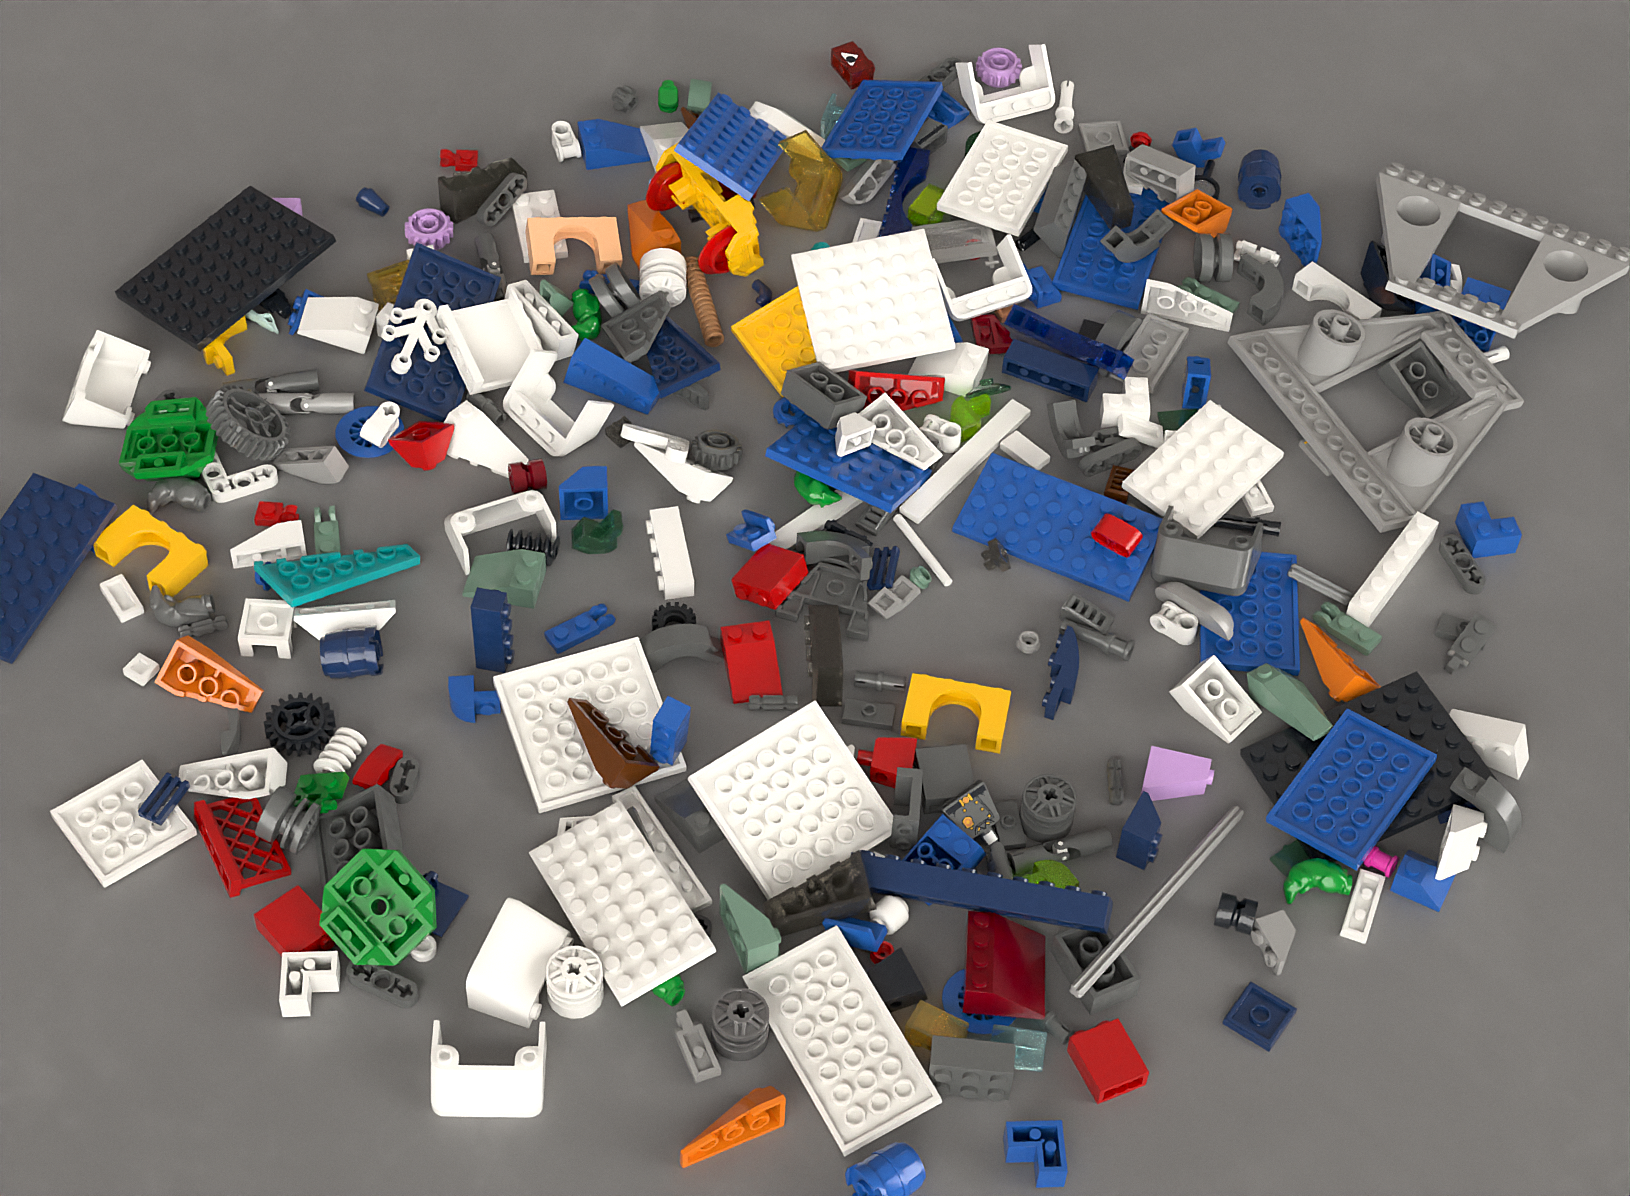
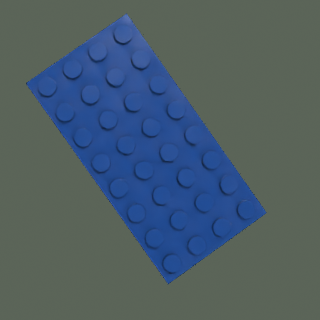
(731, 146)
(1094, 271)
(1053, 524)

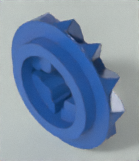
(780, 412)

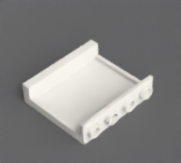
(489, 342)

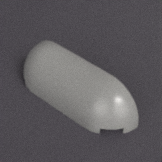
(867, 181)
(1206, 610)

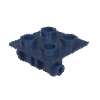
(448, 902)

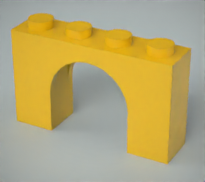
(138, 529)
(930, 693)

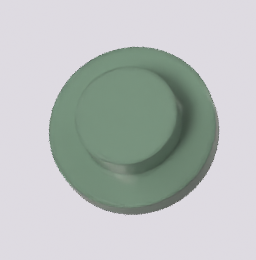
(920, 577)

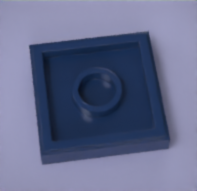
(1259, 1016)

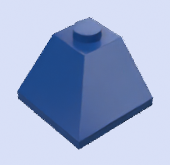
(1417, 881)

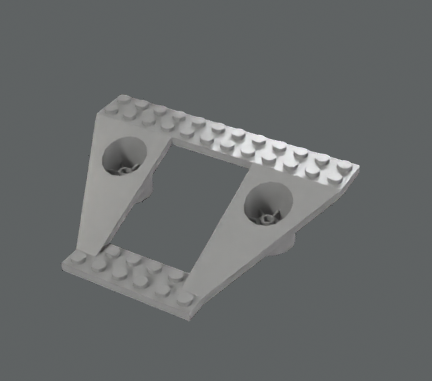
(1560, 274)
(1418, 464)

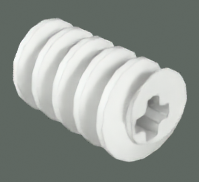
(340, 751)

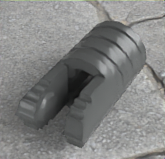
(998, 861)

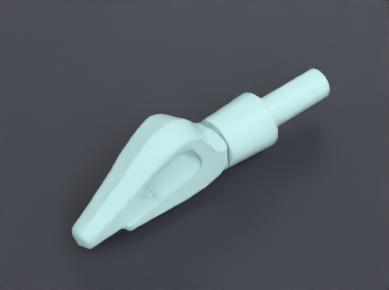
(262, 320)

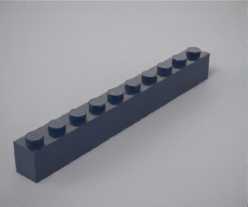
(989, 893)

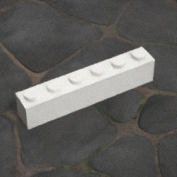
(1392, 569)

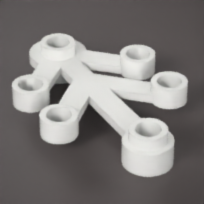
(415, 332)

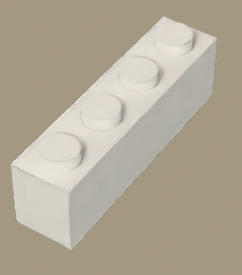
(547, 324)
(671, 553)

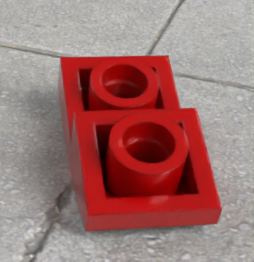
(377, 766)

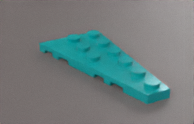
(330, 572)

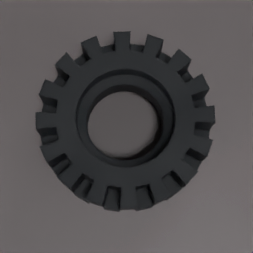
(672, 614)

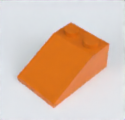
(1200, 213)

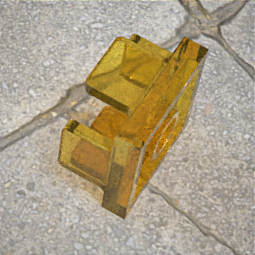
(386, 283)

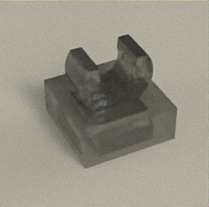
(613, 432)
(997, 556)

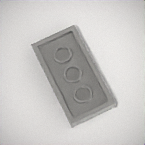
(1154, 348)

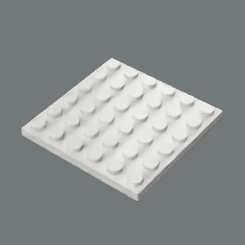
(873, 301)
(545, 732)
(793, 801)

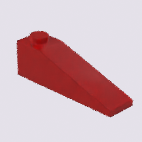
(903, 389)

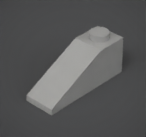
(315, 464)

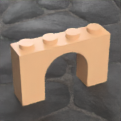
(597, 232)

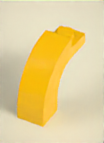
(216, 351)

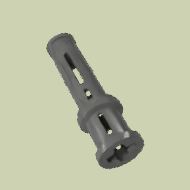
(1108, 642)

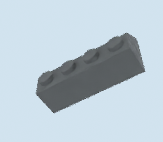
(1060, 205)

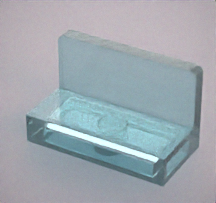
(830, 117)
(1029, 1045)

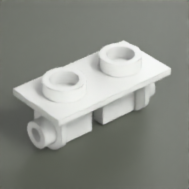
(1262, 256)

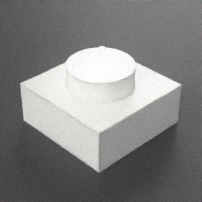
(141, 669)

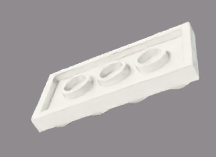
(532, 205)

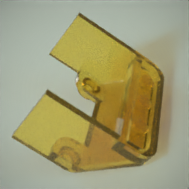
(816, 186)

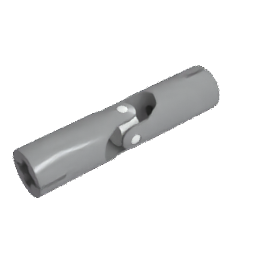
(321, 403)

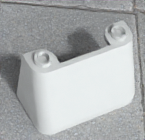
(106, 383)
(513, 964)

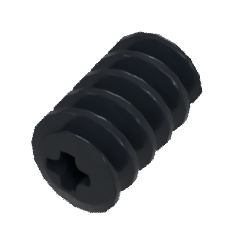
(528, 543)

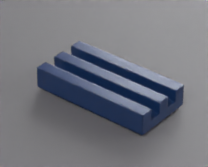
(879, 568)
(159, 797)

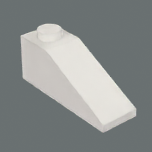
(274, 543)

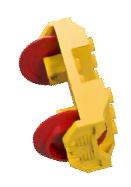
(732, 230)

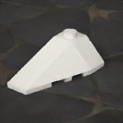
(781, 121)
(899, 434)
(687, 477)

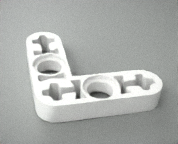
(675, 447)
(224, 482)

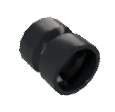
(1236, 913)

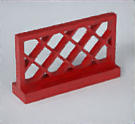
(222, 854)

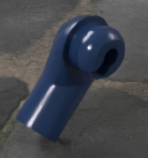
(764, 292)

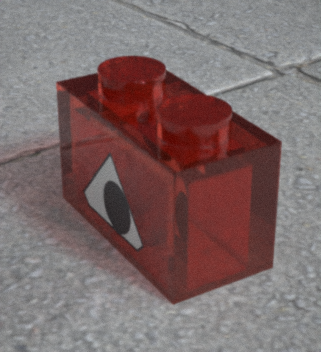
(852, 64)

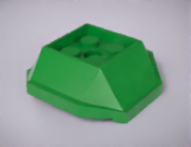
(169, 441)
(352, 911)

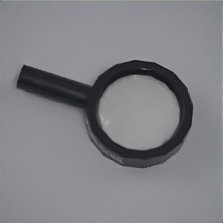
(1206, 183)

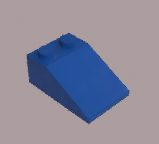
(610, 144)

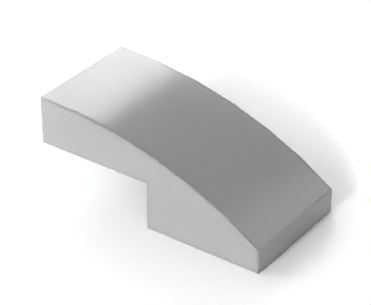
(893, 600)

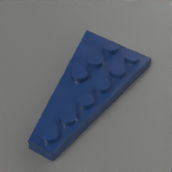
(678, 359)

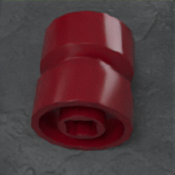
(527, 475)

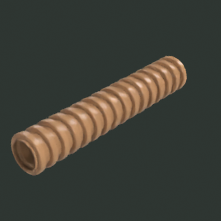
(703, 304)

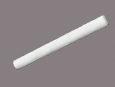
(922, 550)

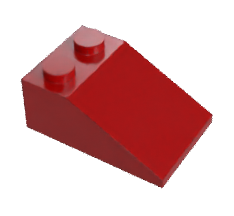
(750, 660)

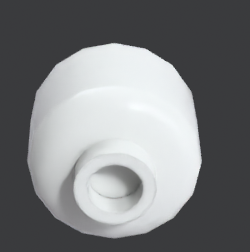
(890, 912)

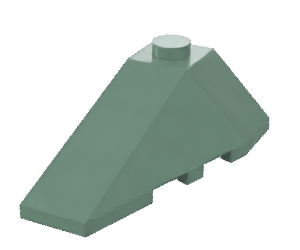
(1288, 700)

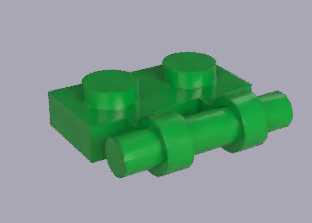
(322, 789)

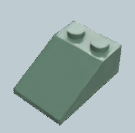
(513, 572)
(748, 930)

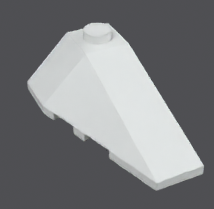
(1179, 305)
(480, 440)
(238, 775)

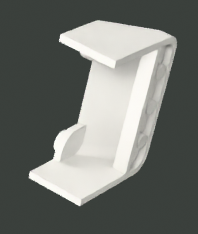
(1032, 95)
(1009, 287)
(532, 409)
(494, 514)
(487, 1088)

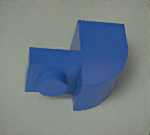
(1194, 150)
(467, 703)

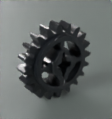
(300, 731)

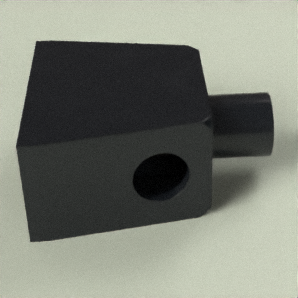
(896, 982)

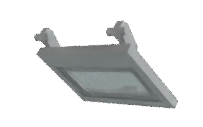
(960, 241)

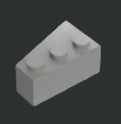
(1161, 173)

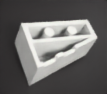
(1497, 741)

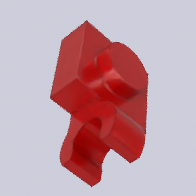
(463, 159)
(274, 512)

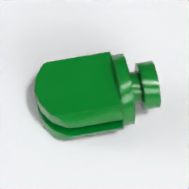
(668, 97)

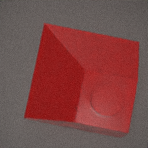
(423, 443)

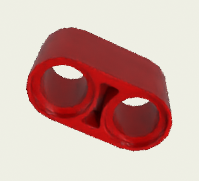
(1116, 535)

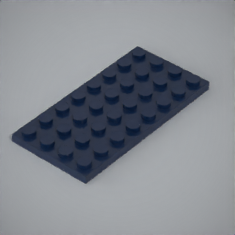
(429, 386)
(40, 549)

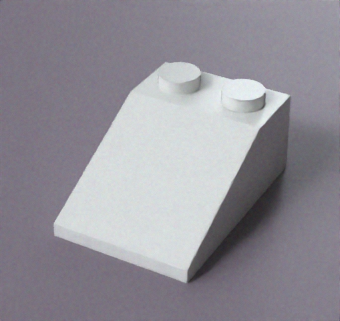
(661, 137)
(339, 321)
(959, 366)
(1215, 699)
(1460, 841)

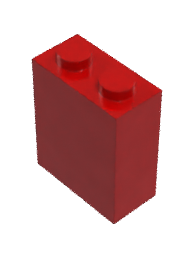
(770, 576)
(293, 924)
(1107, 1060)

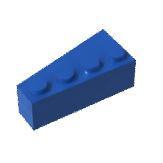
(611, 378)

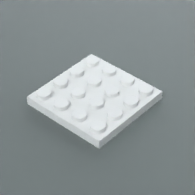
(109, 831)

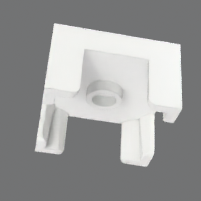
(267, 624)

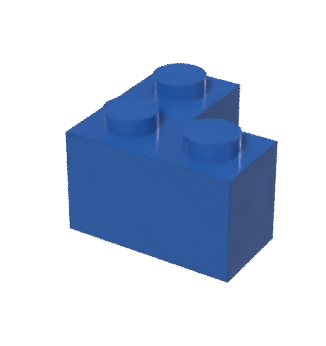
(1486, 536)
(1041, 1144)

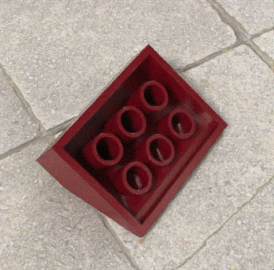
(1003, 968)

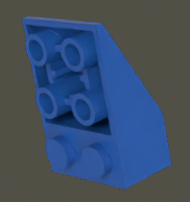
(1302, 227)
(1486, 293)
(947, 845)

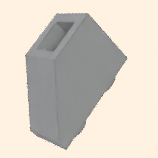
(1274, 937)

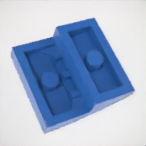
(948, 110)

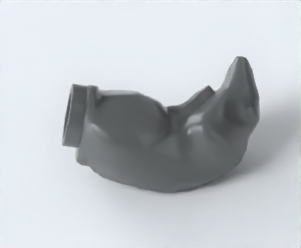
(179, 490)
(183, 612)

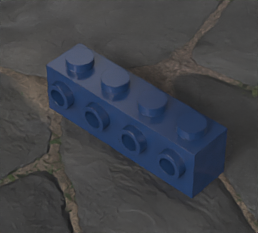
(1048, 368)
(492, 630)

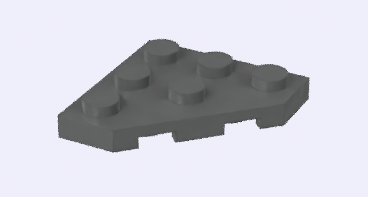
(637, 327)

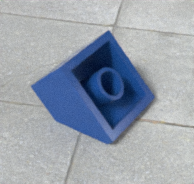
(584, 494)

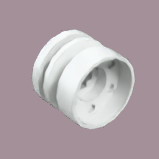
(663, 271)
(574, 982)

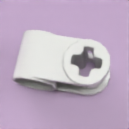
(564, 141)
(381, 424)
(942, 431)
(1176, 623)

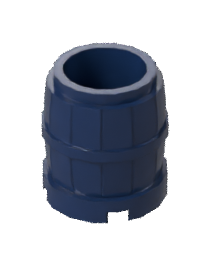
(1259, 179)
(351, 653)

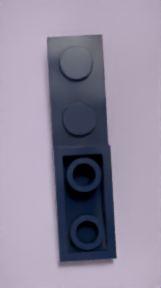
(1064, 673)

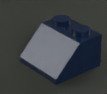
(1140, 834)

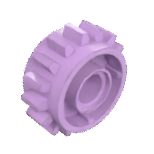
(998, 67)
(429, 228)

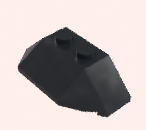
(1375, 278)

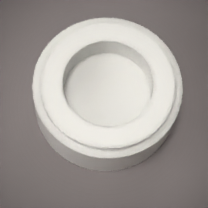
(425, 950)

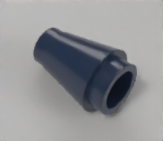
(372, 201)

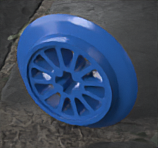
(349, 430)
(952, 1005)

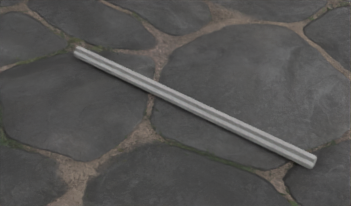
(1155, 902)

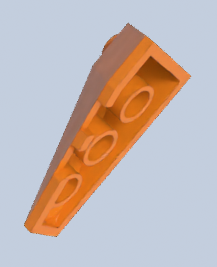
(649, 231)
(1336, 667)
(203, 675)
(749, 1118)

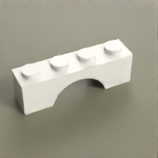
(1318, 284)

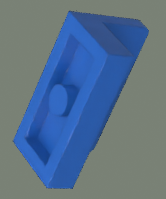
(859, 933)

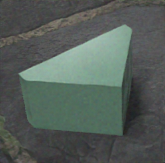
(555, 297)

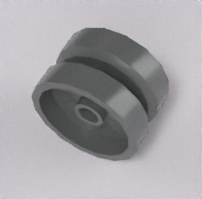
(1213, 257)
(613, 293)

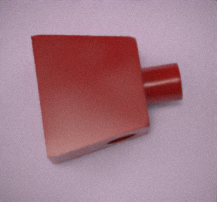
(886, 757)

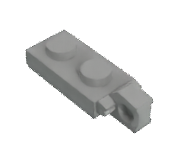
(696, 1048)

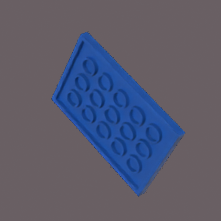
(882, 119)
(865, 474)
(1262, 618)
(1351, 789)

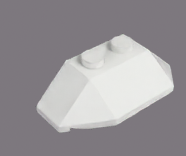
(338, 617)

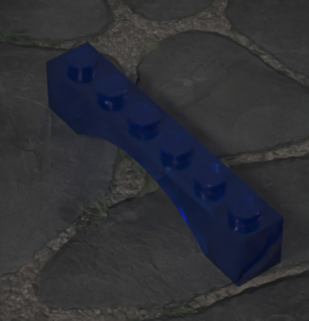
(911, 172)
(1069, 342)

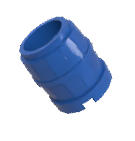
(887, 1172)

